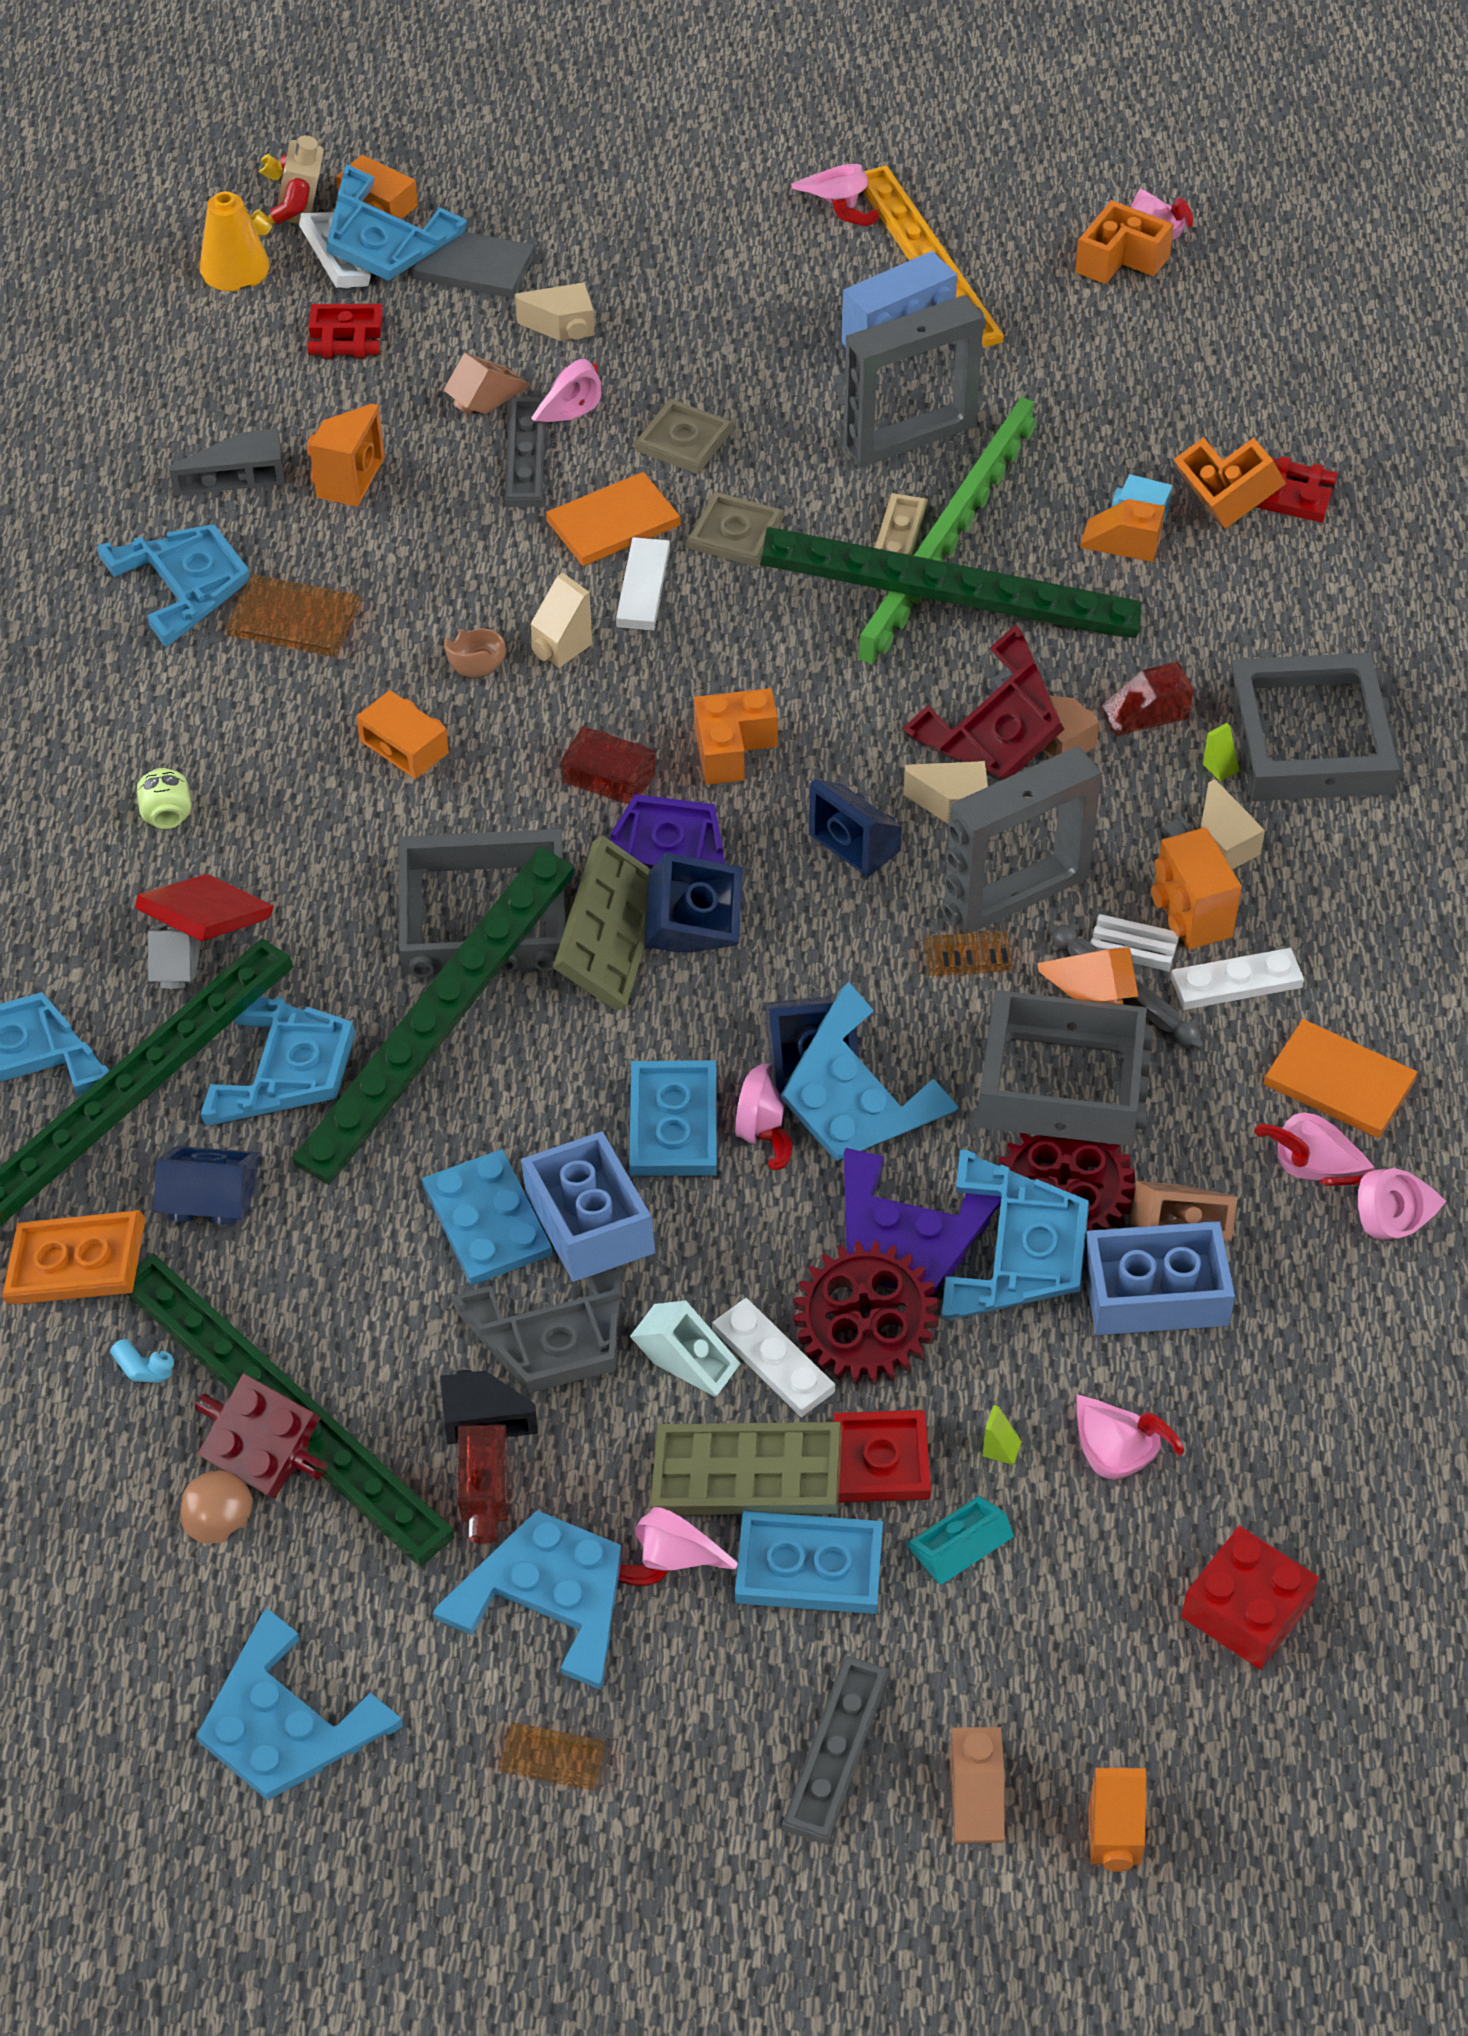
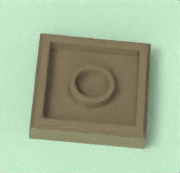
(684, 436)
(734, 528)

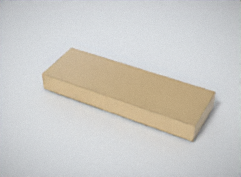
(902, 523)

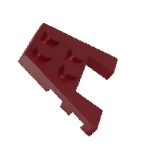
(1007, 726)

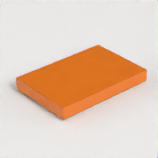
(611, 517)
(1340, 1078)
(74, 1257)

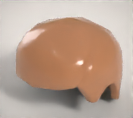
(475, 652)
(215, 1506)

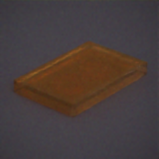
(293, 615)

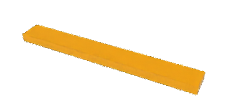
(916, 236)

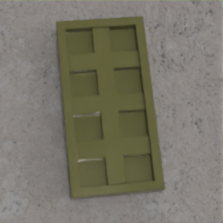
(606, 925)
(747, 1468)

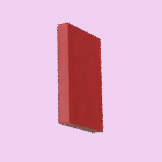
(203, 907)

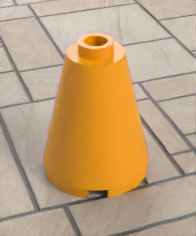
(230, 246)

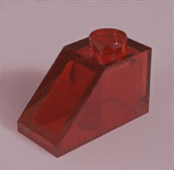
(1150, 700)

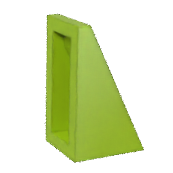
(1220, 753)
(1000, 1438)

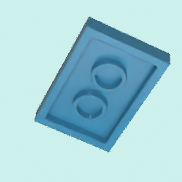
(673, 1118)
(487, 1217)
(809, 1562)

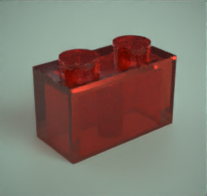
(608, 765)

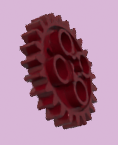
(1068, 1157)
(862, 1274)

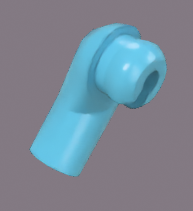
(142, 1369)

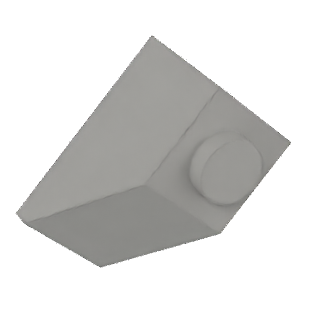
(172, 956)

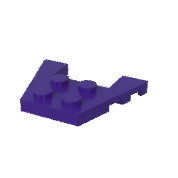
(668, 825)
(930, 1236)

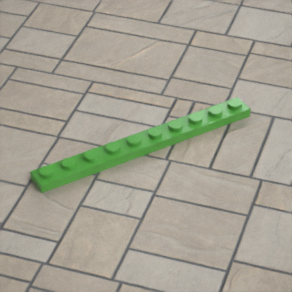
(956, 517)

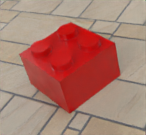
(1249, 1597)

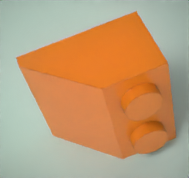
(346, 454)

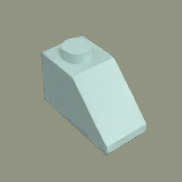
(685, 1346)

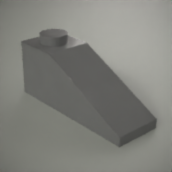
(235, 463)

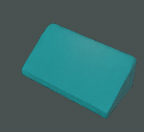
(961, 1539)

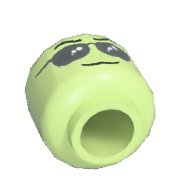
(164, 798)

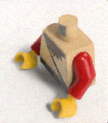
(298, 184)

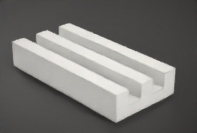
(1137, 937)

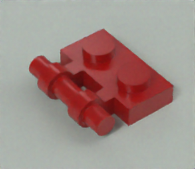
(345, 321)
(1300, 498)

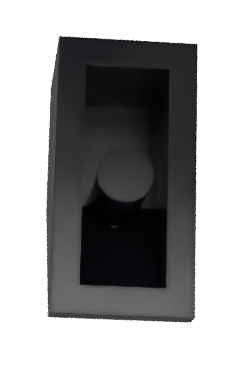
(484, 1400)

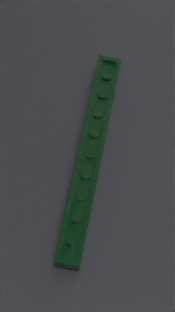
(950, 583)
(433, 1016)
(138, 1075)
(350, 1465)

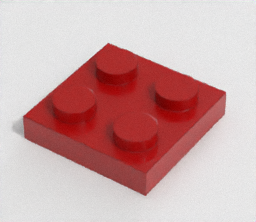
(883, 1456)

